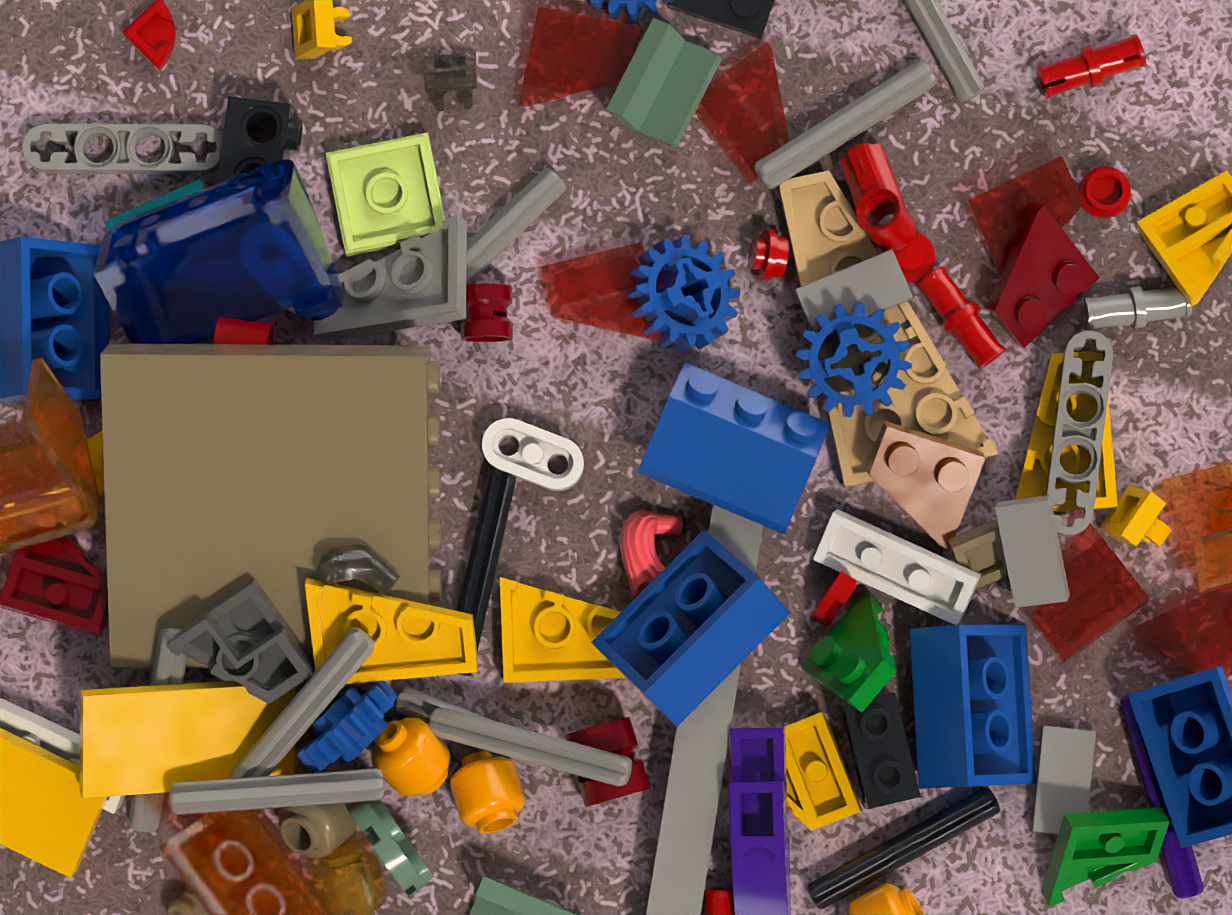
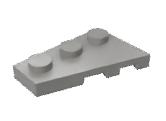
(405, 289)

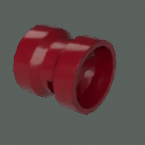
(487, 313)

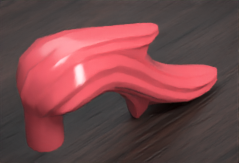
(638, 546)

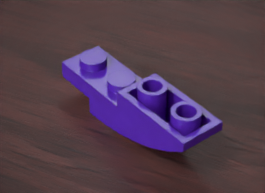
(759, 822)

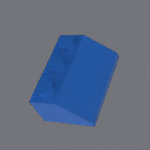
(51, 312)
(734, 448)
(691, 627)
(972, 705)
(1190, 749)

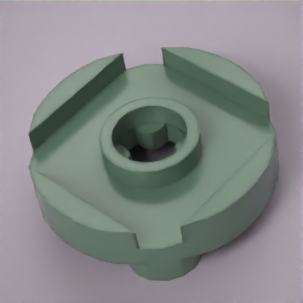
(391, 845)

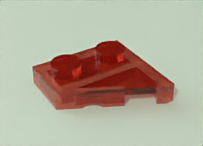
(575, 55)
(746, 112)
(1003, 208)
(594, 291)
(1099, 597)
(1194, 633)

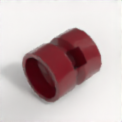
(616, 738)

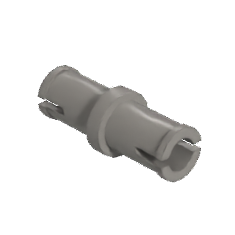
(1134, 308)

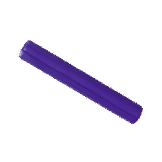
(1179, 861)

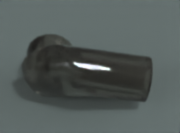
(353, 563)

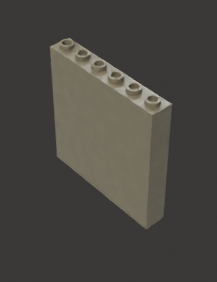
(255, 469)

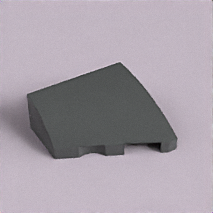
(248, 644)

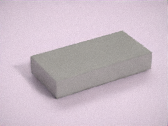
(873, 282)
(1032, 551)
(1062, 776)

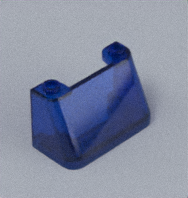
(218, 254)

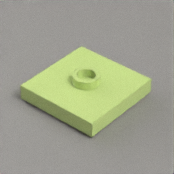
(385, 193)

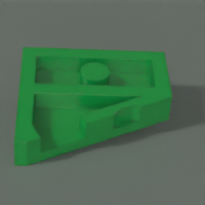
(854, 655)
(1102, 847)

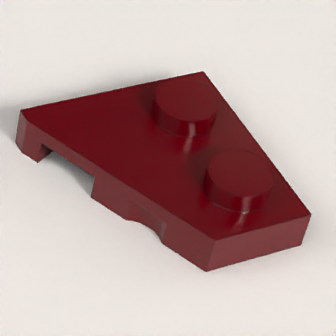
(1039, 279)
(57, 586)

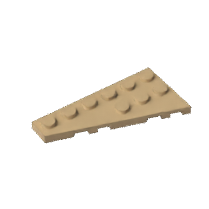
(825, 241)

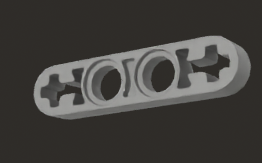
(125, 143)
(1084, 434)

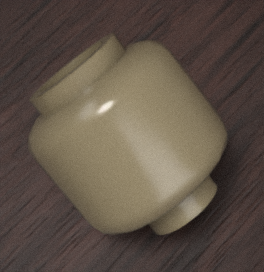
(316, 828)

